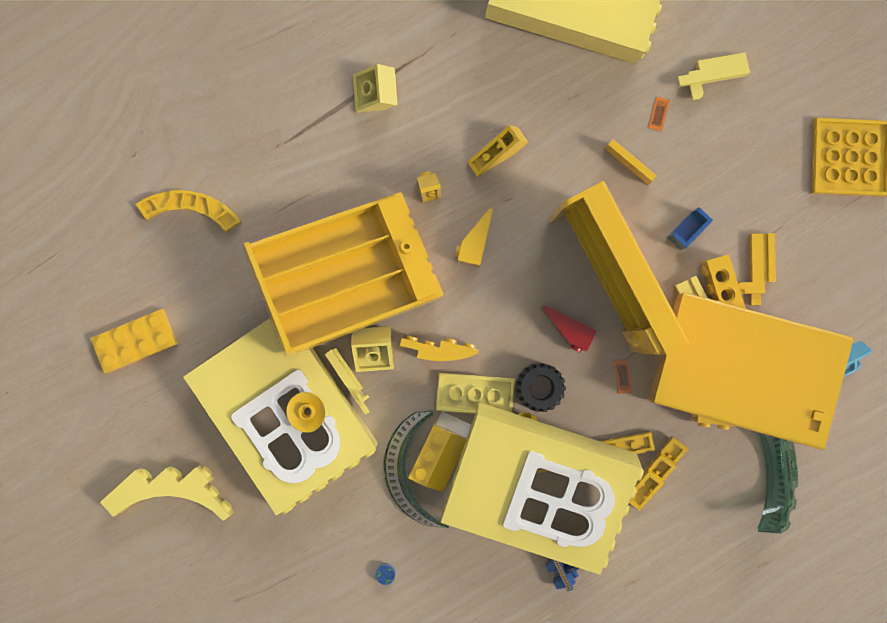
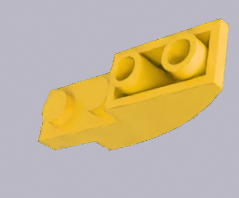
(446, 352)

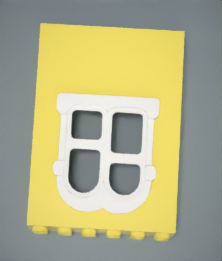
(254, 376)
(498, 476)

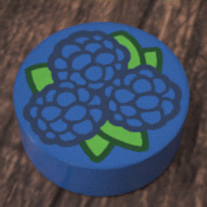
(385, 574)

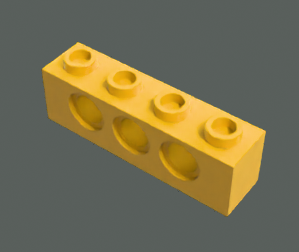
(728, 283)

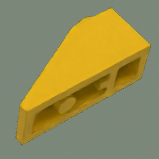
(498, 150)
(429, 186)
(473, 244)

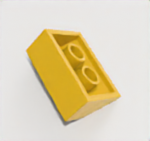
(437, 458)

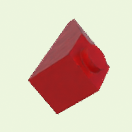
(572, 331)

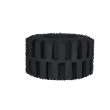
(553, 397)

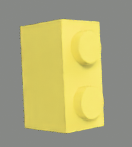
(375, 88)
(372, 349)

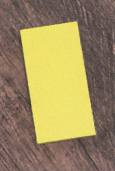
(463, 392)

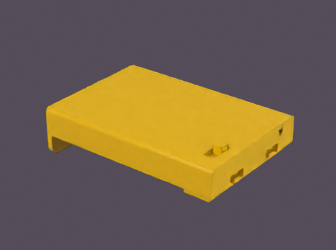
(623, 271)
(342, 273)
(753, 371)

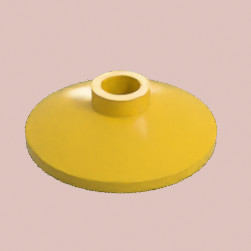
(297, 412)

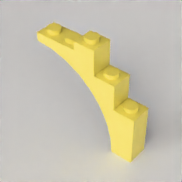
(168, 483)

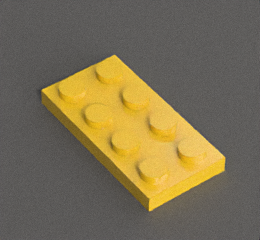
(134, 341)

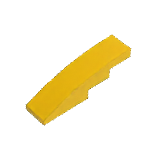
(658, 471)

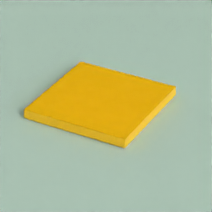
(849, 157)

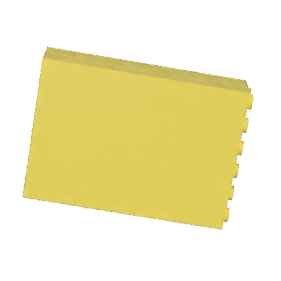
(602, 26)

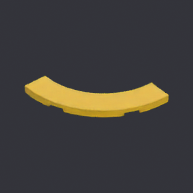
(192, 201)

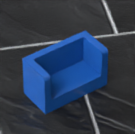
(689, 228)

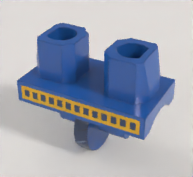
(566, 574)

